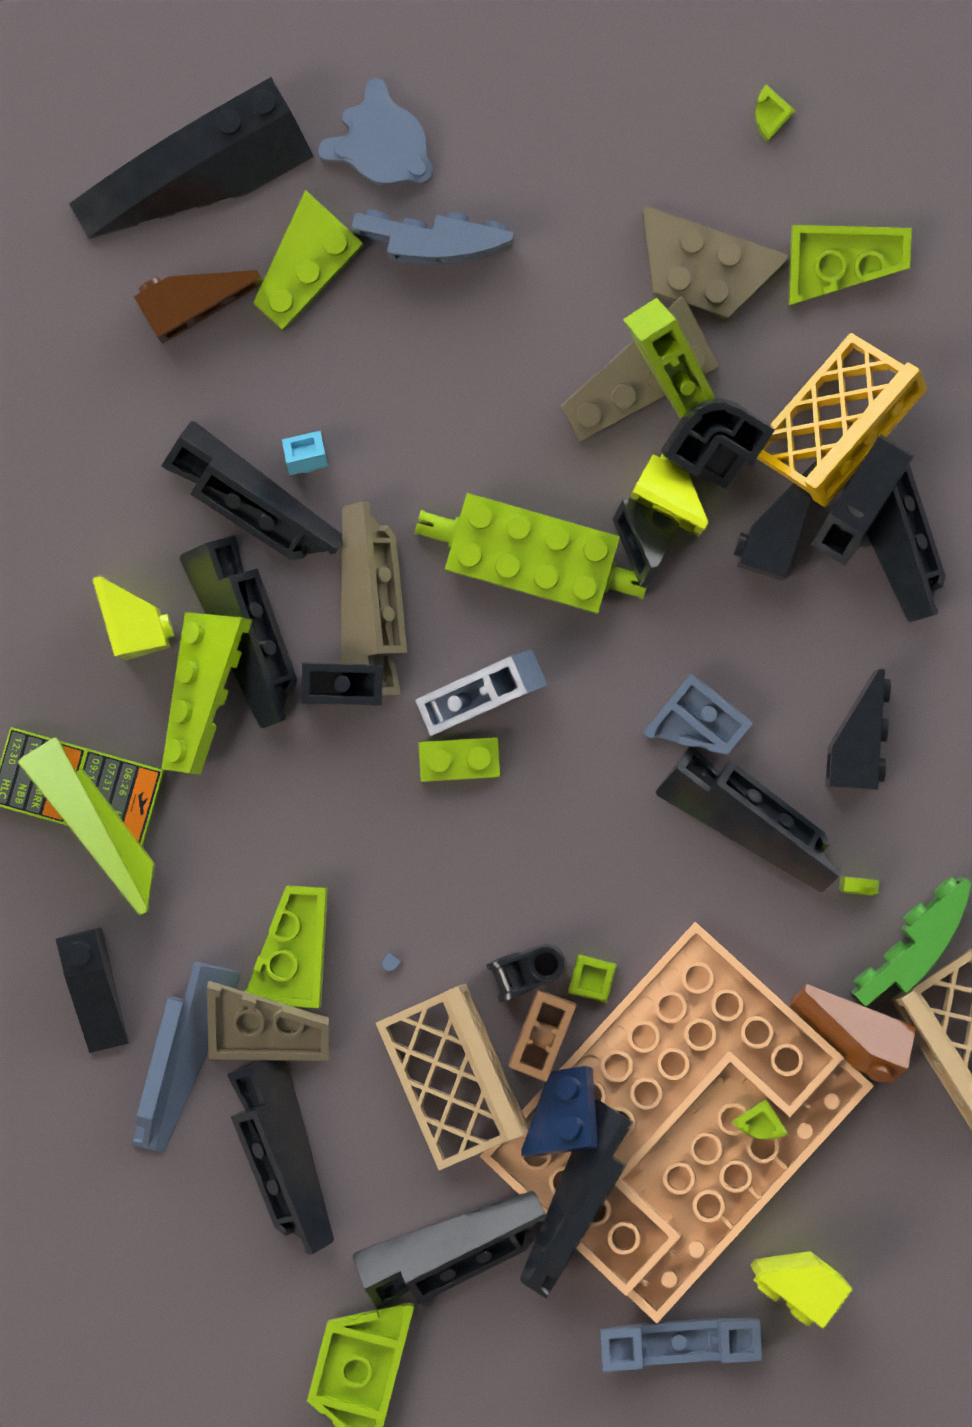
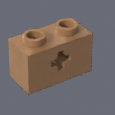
(542, 1035)

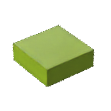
(592, 978)

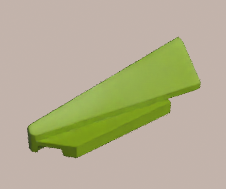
(92, 821)

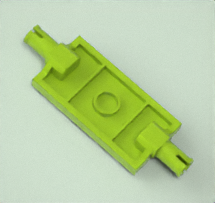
(531, 553)

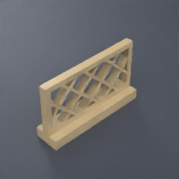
(932, 1035)
(484, 1064)

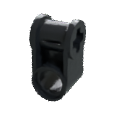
(524, 971)

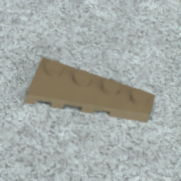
(628, 382)

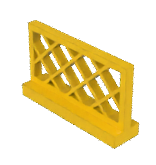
(880, 417)

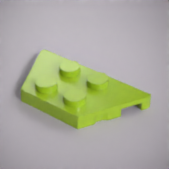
(360, 1366)

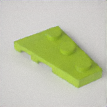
(305, 262)
(293, 953)

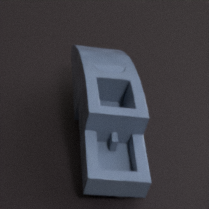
(449, 242)

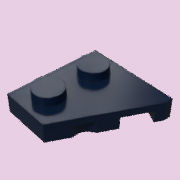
(564, 1115)

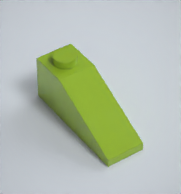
(668, 356)

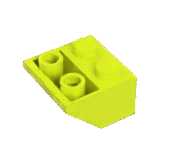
(805, 1282)

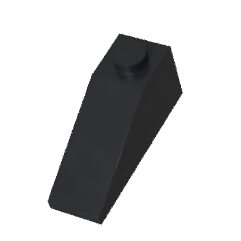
(774, 536)
(92, 989)

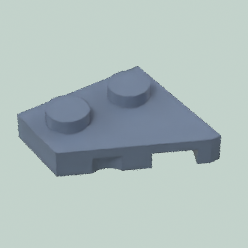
(699, 719)

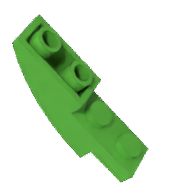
(929, 934)

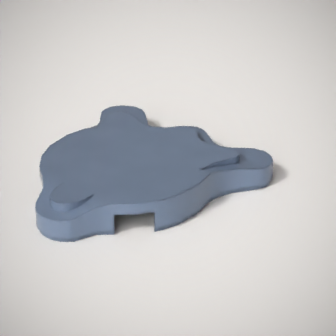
(382, 141)

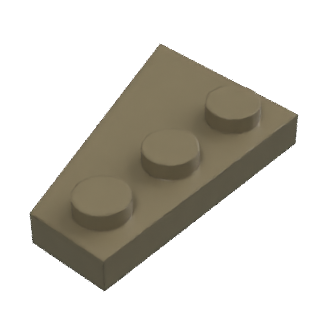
(262, 1029)

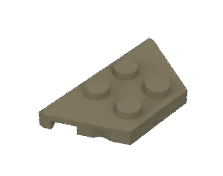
(704, 264)

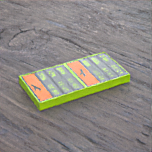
(125, 784)

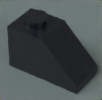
(341, 683)

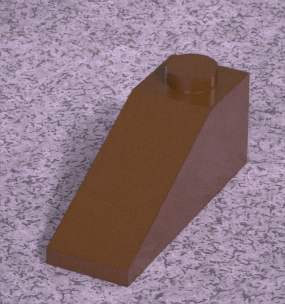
(185, 300)

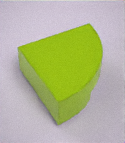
(771, 113)
(859, 886)
(760, 1122)

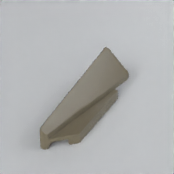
(371, 595)

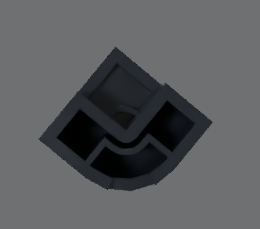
(717, 439)

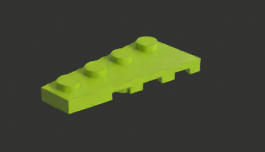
(202, 669)

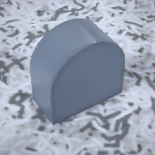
(390, 962)

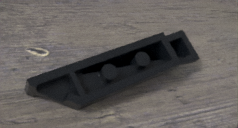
(908, 550)
(227, 591)
(750, 816)

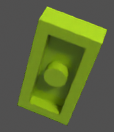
(459, 759)

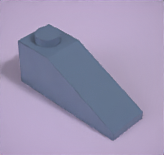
(481, 692)

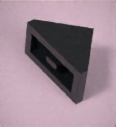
(644, 537)

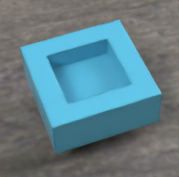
(304, 453)

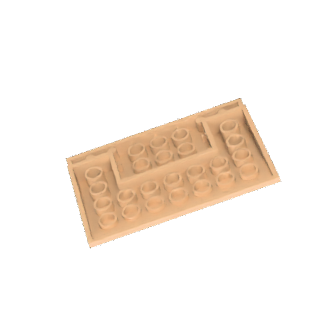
(682, 1063)

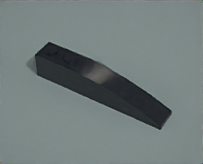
(202, 163)

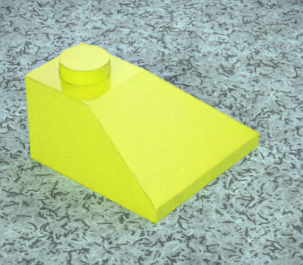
(671, 493)
(131, 623)

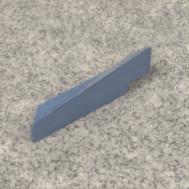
(177, 1057)

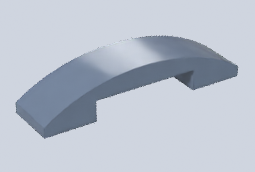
(680, 1342)

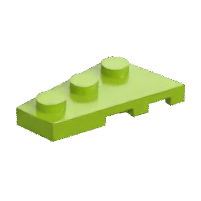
(843, 256)

